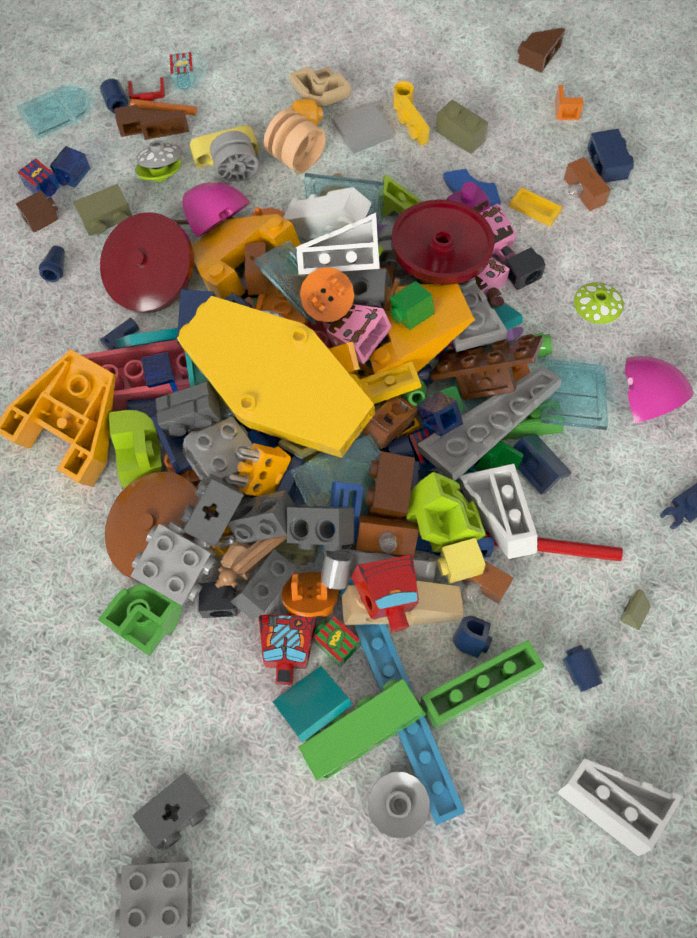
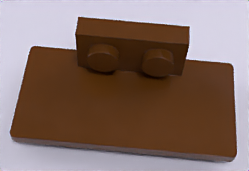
(487, 368)

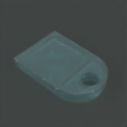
(54, 110)

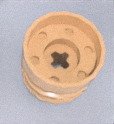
(294, 140)

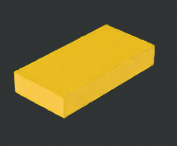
(535, 206)

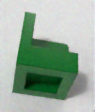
(498, 456)

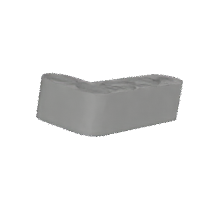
(341, 564)

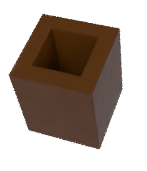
(38, 211)

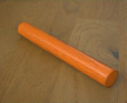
(163, 107)

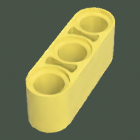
(201, 145)

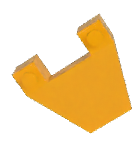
(224, 249)
(428, 337)
(72, 404)

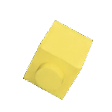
(461, 561)

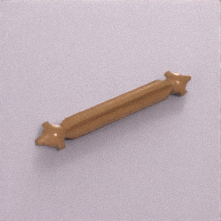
(248, 560)

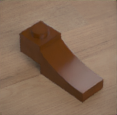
(152, 124)

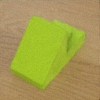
(396, 197)

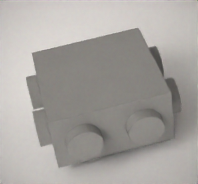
(216, 448)
(174, 562)
(155, 898)

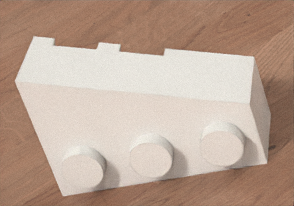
(326, 213)
(345, 249)
(502, 508)
(621, 806)

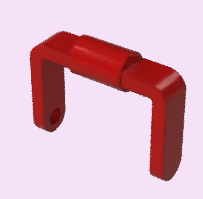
(148, 96)

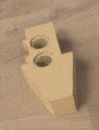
(436, 605)

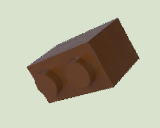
(390, 485)

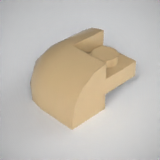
(320, 85)

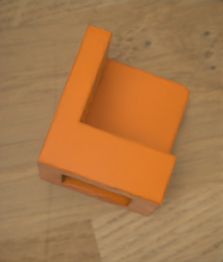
(567, 107)

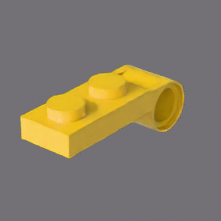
(408, 114)
(389, 382)

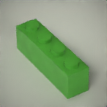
(481, 684)
(362, 729)

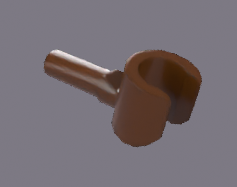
(491, 297)

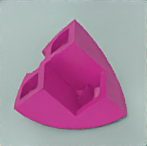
(210, 204)
(655, 387)

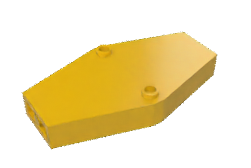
(276, 376)

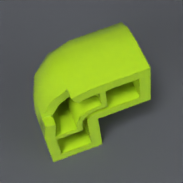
(134, 445)
(443, 512)

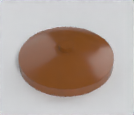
(139, 508)

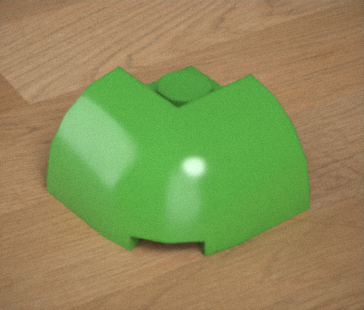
(142, 616)

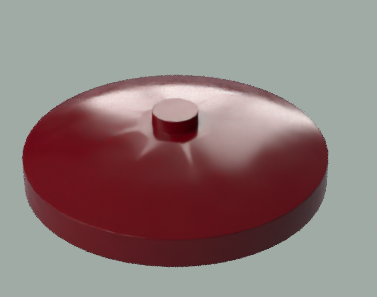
(442, 241)
(146, 262)

